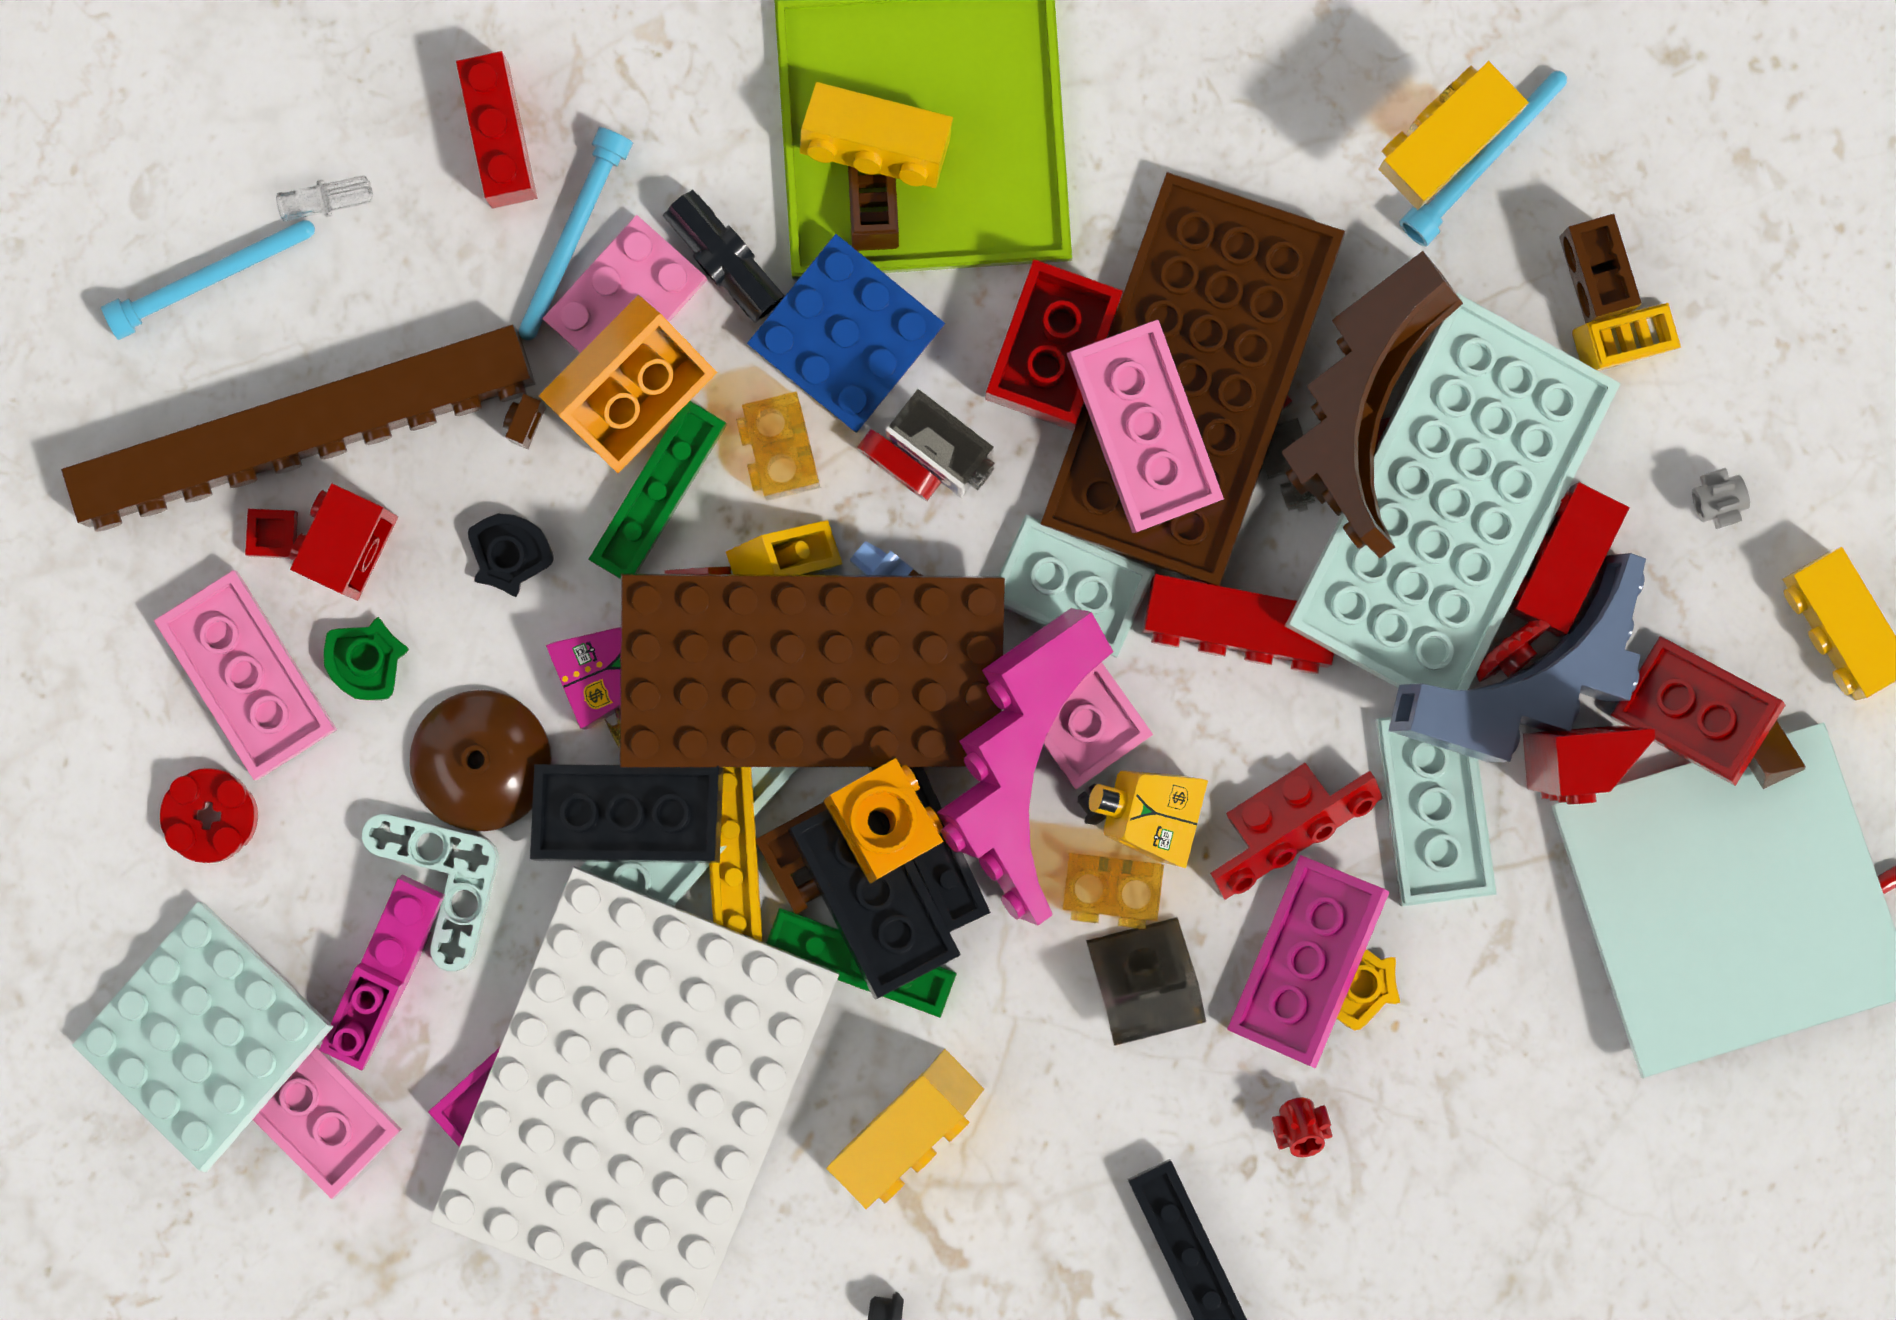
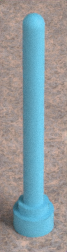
(608, 150)
(1424, 223)
(127, 315)

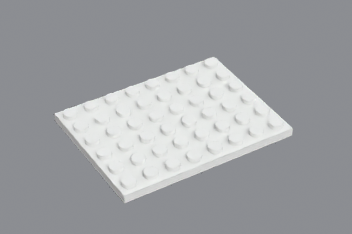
(634, 1097)

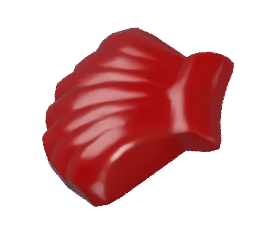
(1513, 651)

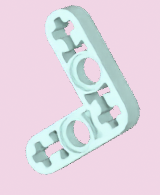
(459, 879)

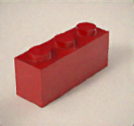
(496, 129)
(1569, 558)

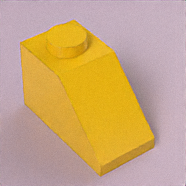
(787, 552)

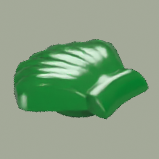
(363, 660)

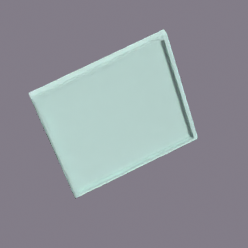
(1731, 905)

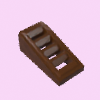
(873, 229)

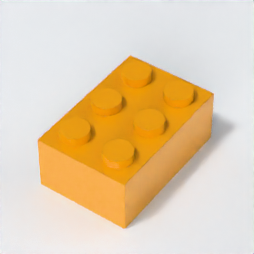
(628, 383)

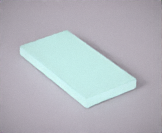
(1435, 820)

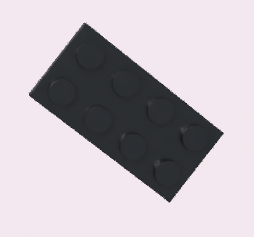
(626, 814)
(885, 923)

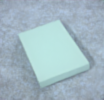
(1059, 572)

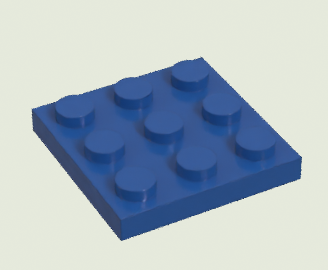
(846, 333)

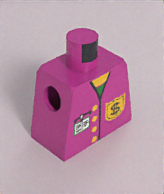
(590, 674)

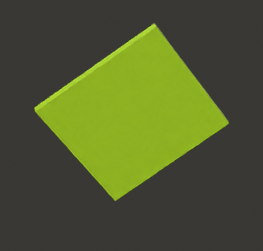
(967, 59)

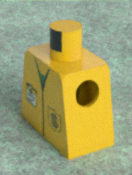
(1152, 813)

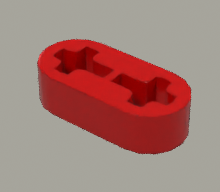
(898, 465)

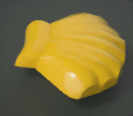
(1369, 991)

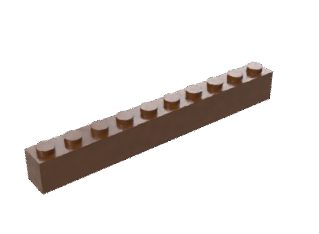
(298, 428)

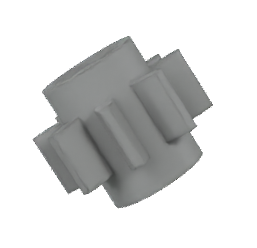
(1720, 498)

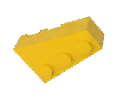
(907, 1131)

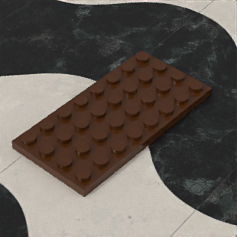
(1236, 308)
(805, 668)

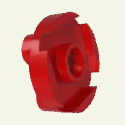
(227, 836)

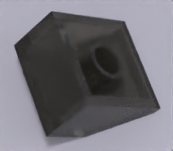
(1146, 981)

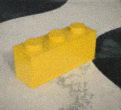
(1451, 133)
(875, 135)
(1844, 623)

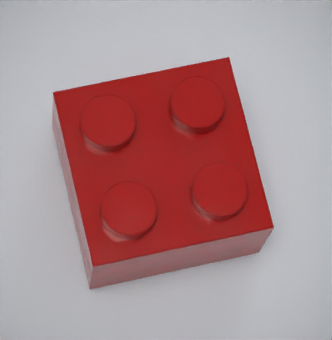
(342, 541)

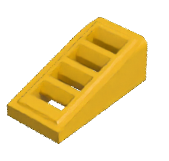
(1597, 346)

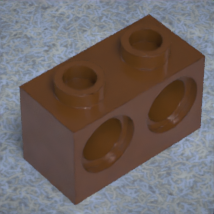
(1600, 268)

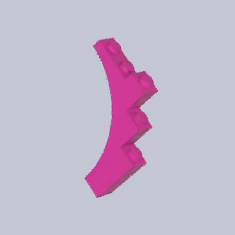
(1003, 754)

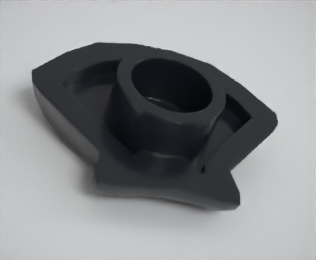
(508, 551)

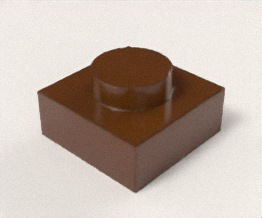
(523, 420)

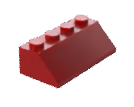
(1582, 761)

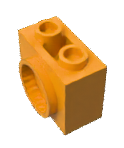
(893, 793)

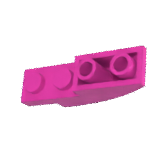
(382, 972)

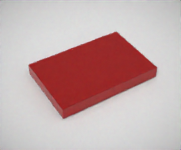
(1700, 710)

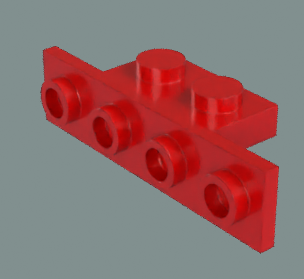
(1288, 820)

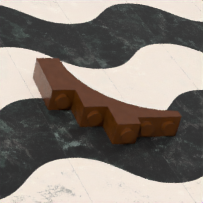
(1351, 396)

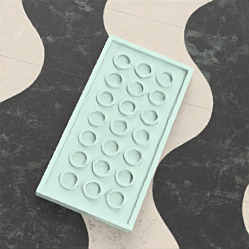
(1466, 497)

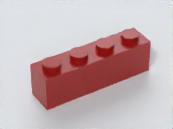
(1231, 620)

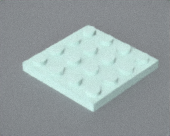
(202, 1036)

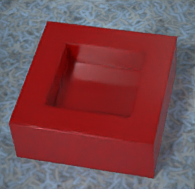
(270, 532)

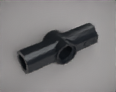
(723, 256)

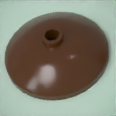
(511, 745)

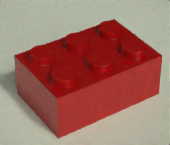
(1052, 318)

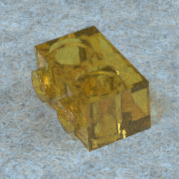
(789, 444)
(1113, 876)

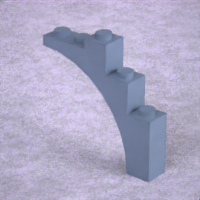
(1545, 695)

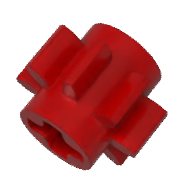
(1302, 1127)

